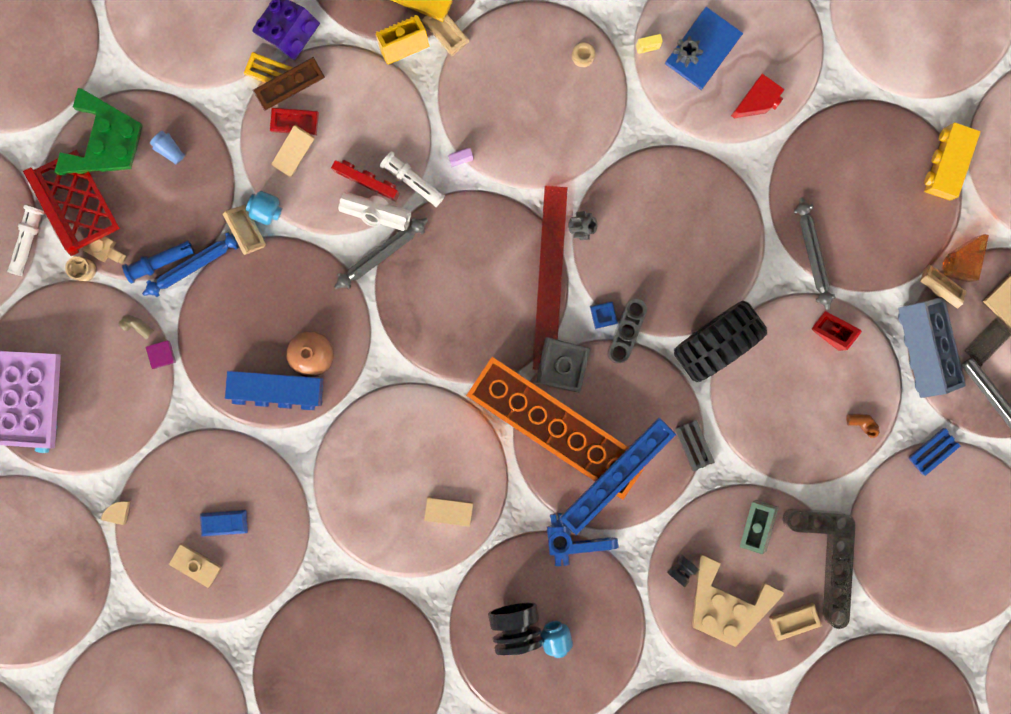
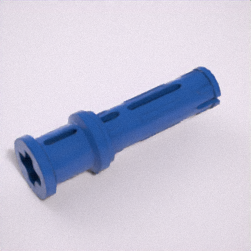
(149, 265)

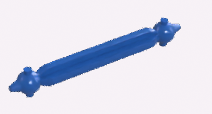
(190, 265)

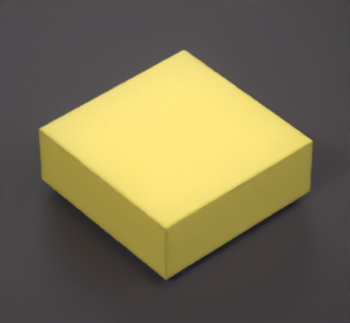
(649, 43)

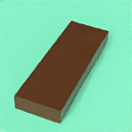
(288, 83)

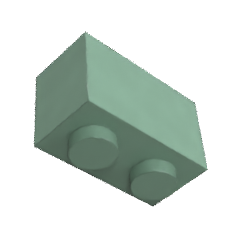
(759, 527)

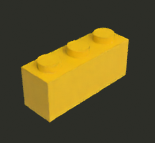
(951, 161)

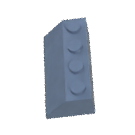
(931, 347)

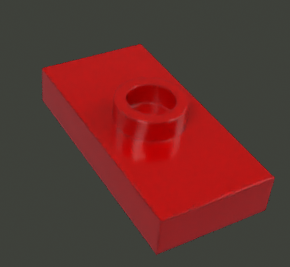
(284, 120)

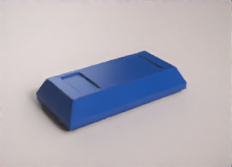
(223, 523)

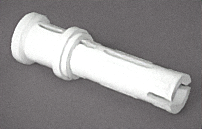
(401, 174)
(28, 229)

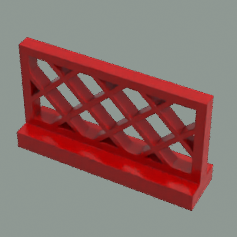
(57, 216)

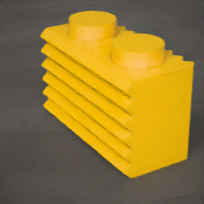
(402, 39)

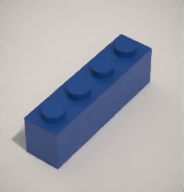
(274, 389)

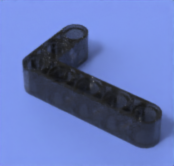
(833, 558)

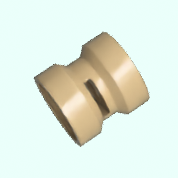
(76, 266)

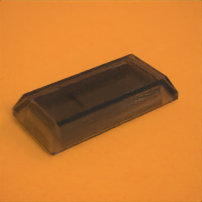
(988, 342)

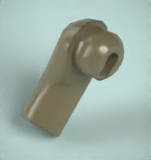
(137, 324)

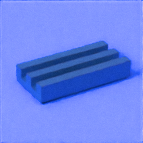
(939, 459)

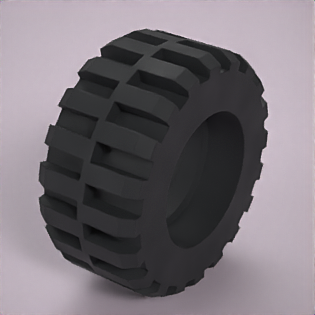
(720, 341)

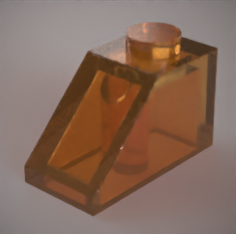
(967, 260)

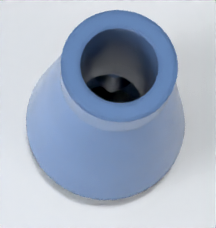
(166, 146)

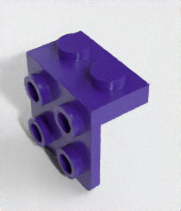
(286, 26)

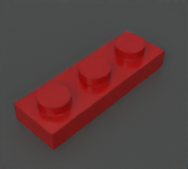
(365, 179)

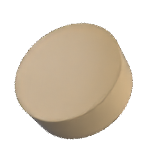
(583, 54)

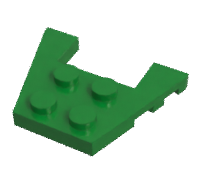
(111, 141)

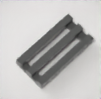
(702, 463)

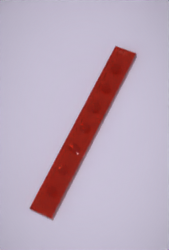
(550, 268)

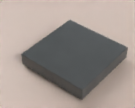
(562, 365)

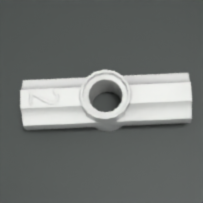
(374, 211)

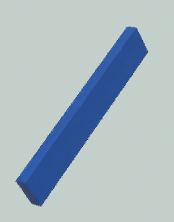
(617, 476)

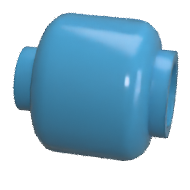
(264, 208)
(556, 639)

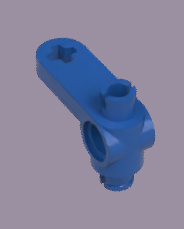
(558, 528)

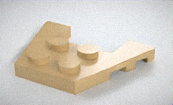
(725, 614)

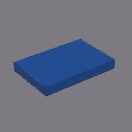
(716, 40)

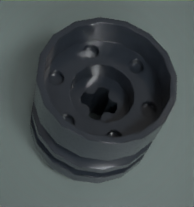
(516, 634)

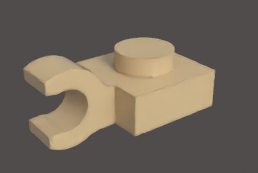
(104, 249)

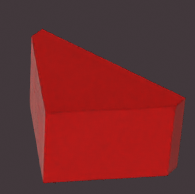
(836, 331)

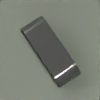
(635, 323)

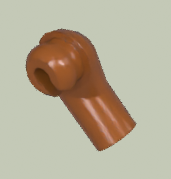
(866, 423)

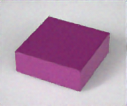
(160, 354)

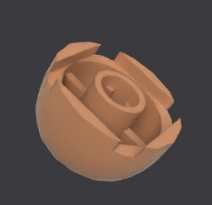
(310, 354)

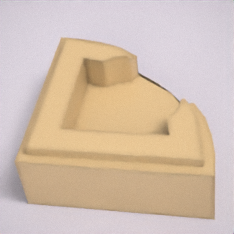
(117, 513)

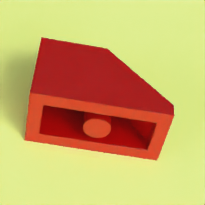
(760, 98)

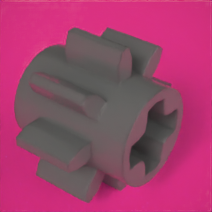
(693, 49)
(582, 225)

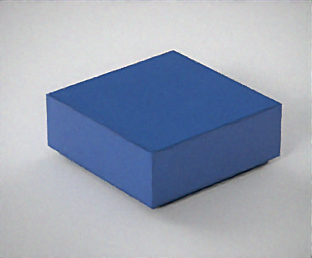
(603, 315)

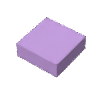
(460, 157)

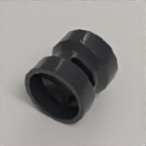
(686, 566)

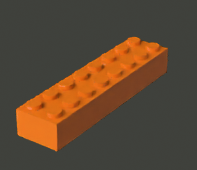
(547, 421)

